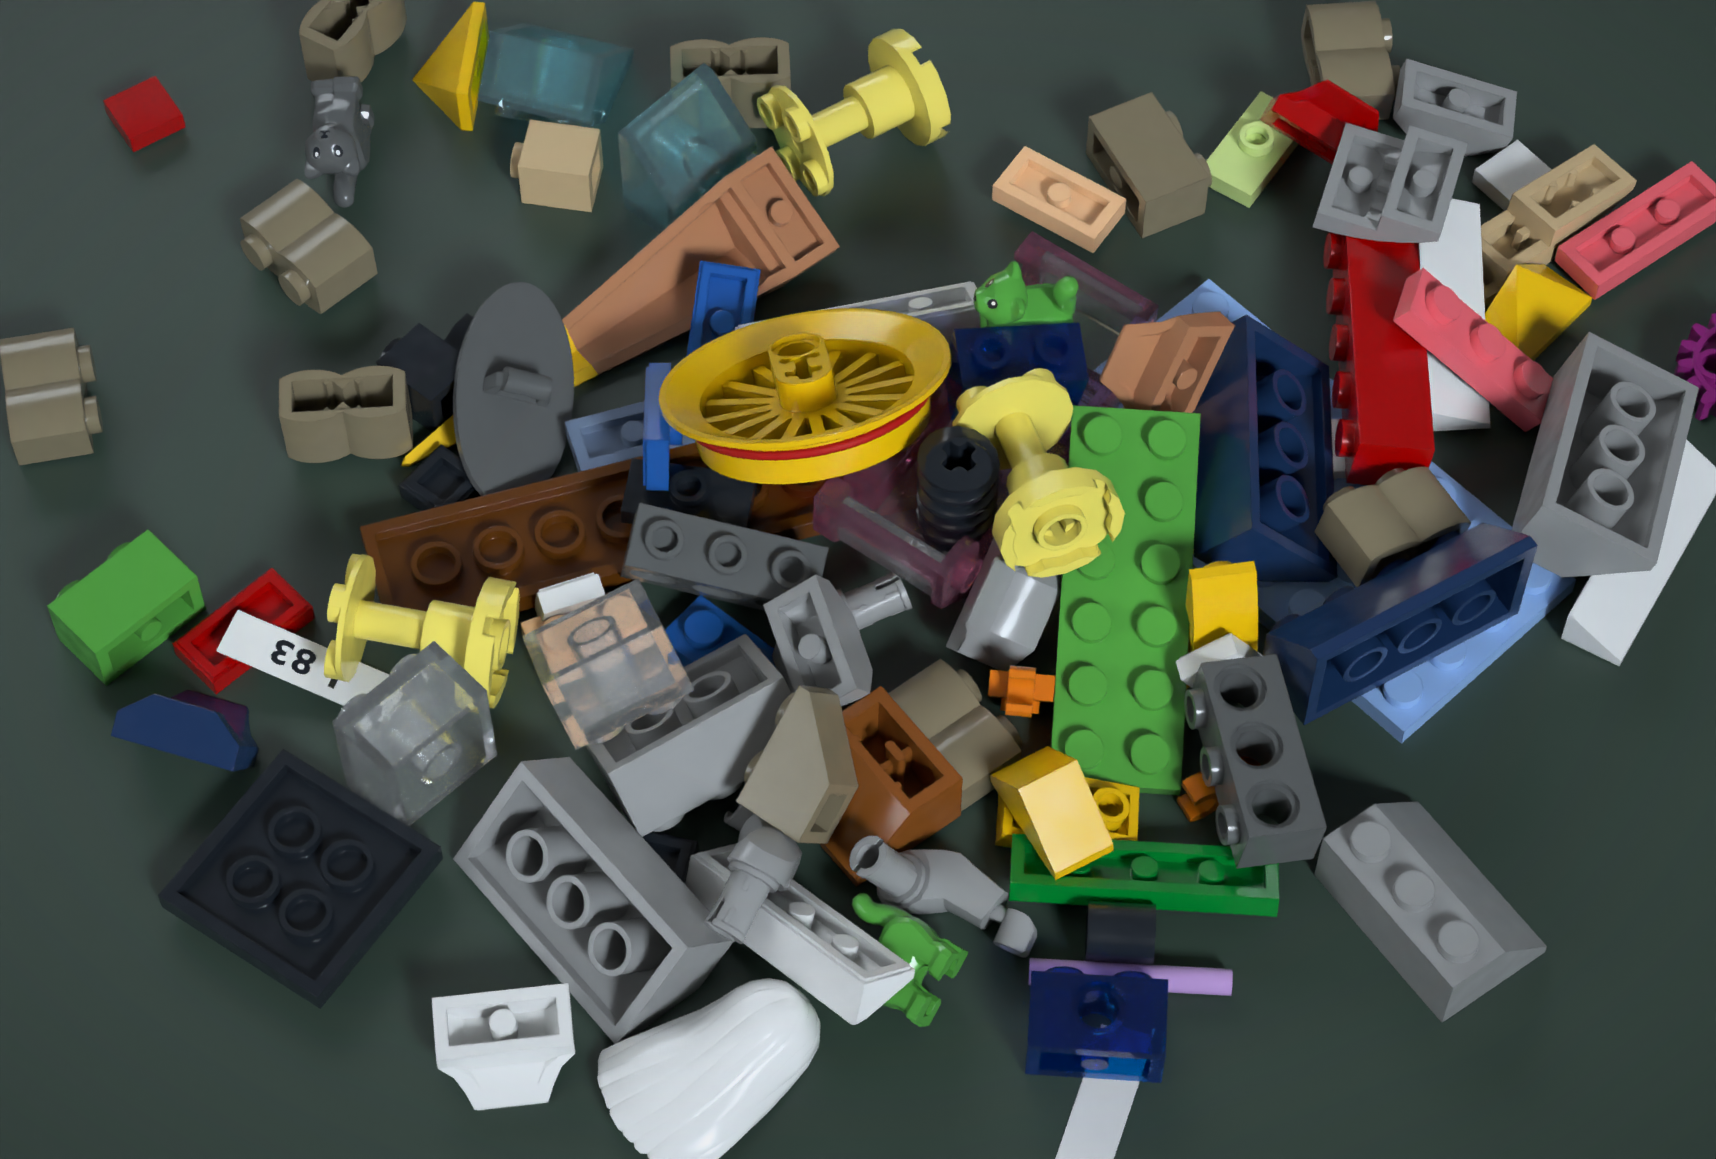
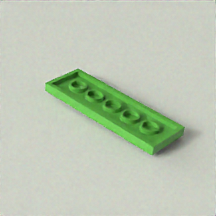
(1126, 609)

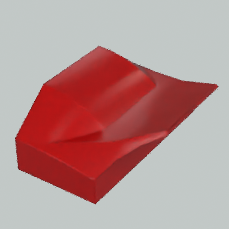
(1318, 117)

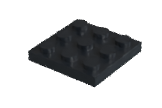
(301, 878)

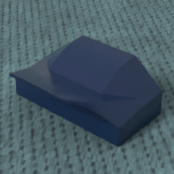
(191, 727)

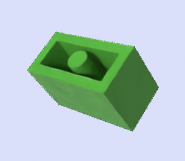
(126, 606)

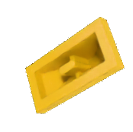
(456, 68)
(1535, 307)

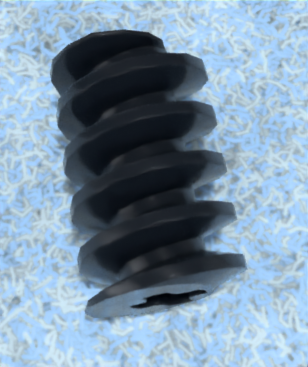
(956, 486)

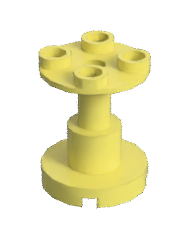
(891, 96)
(1051, 510)
(471, 635)

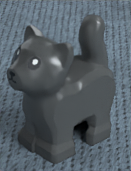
(339, 135)

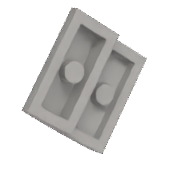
(1390, 185)

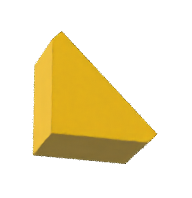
(1054, 810)

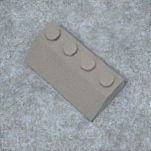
(1605, 462)
(590, 897)

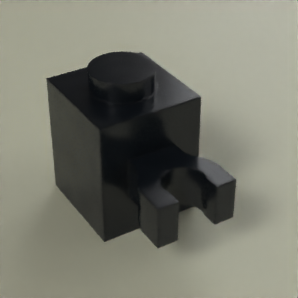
(428, 369)

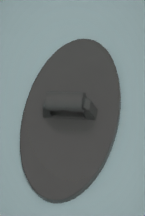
(513, 390)

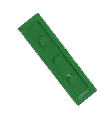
(1150, 873)

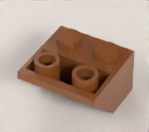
(902, 782)

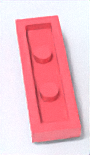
(1640, 231)
(1473, 349)

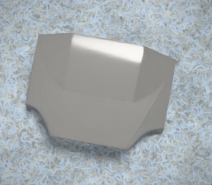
(1455, 107)
(1003, 613)
(819, 641)

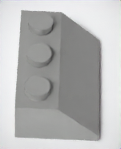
(701, 745)
(1425, 905)

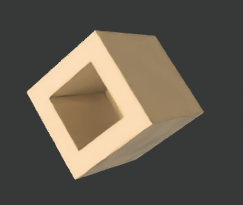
(558, 165)

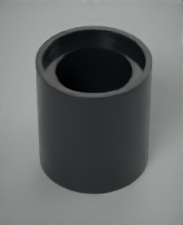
(1120, 932)

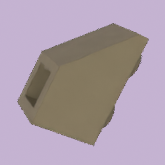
(805, 770)

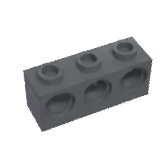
(716, 557)
(1269, 735)

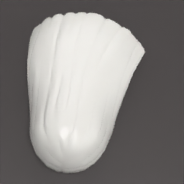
(711, 1073)

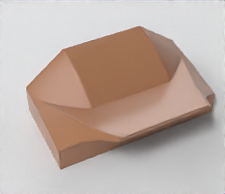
(1166, 361)

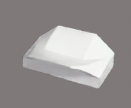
(504, 1043)

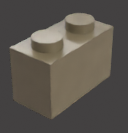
(1148, 163)

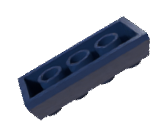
(1265, 458)
(1400, 617)

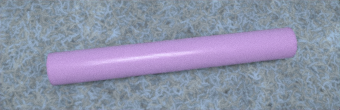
(1180, 978)

